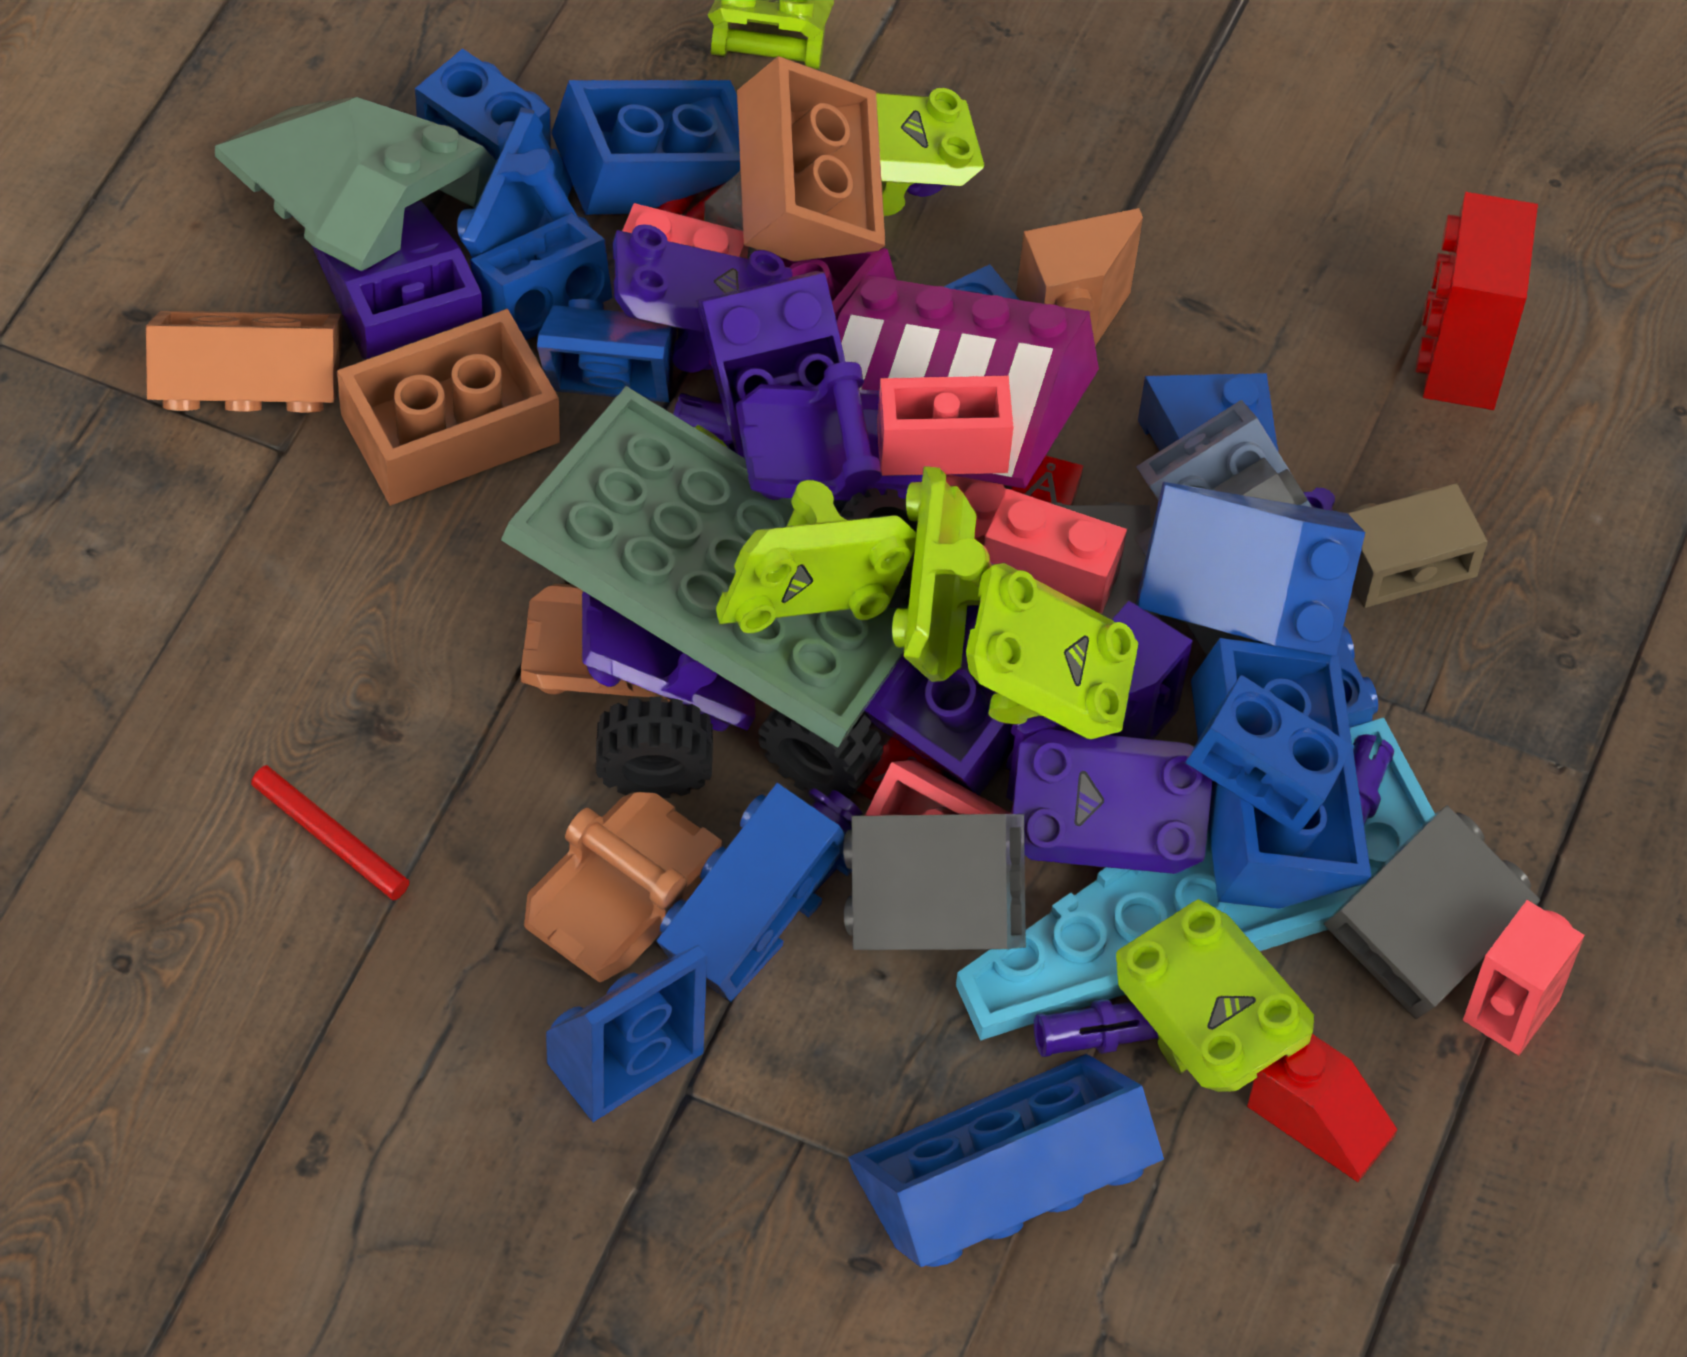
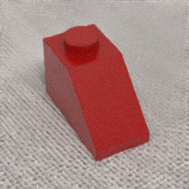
(1324, 1106)

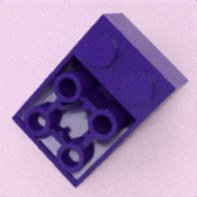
(409, 293)
(769, 337)
(1154, 685)

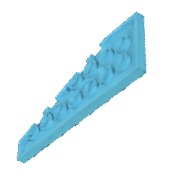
(1075, 946)

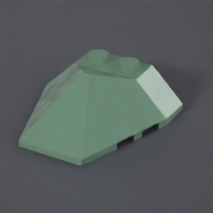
(353, 171)

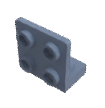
(1213, 452)

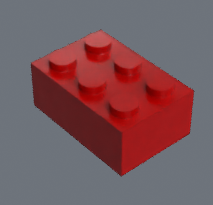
(1476, 300)

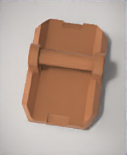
(555, 646)
(618, 882)

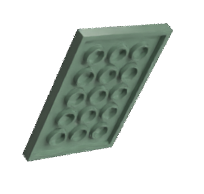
(653, 529)

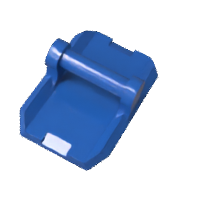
(522, 191)

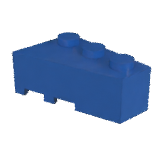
(1181, 403)
(756, 889)

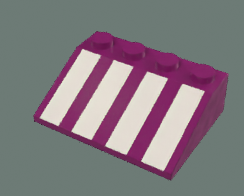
(947, 332)

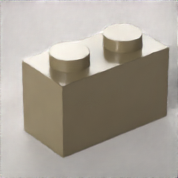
(1416, 544)

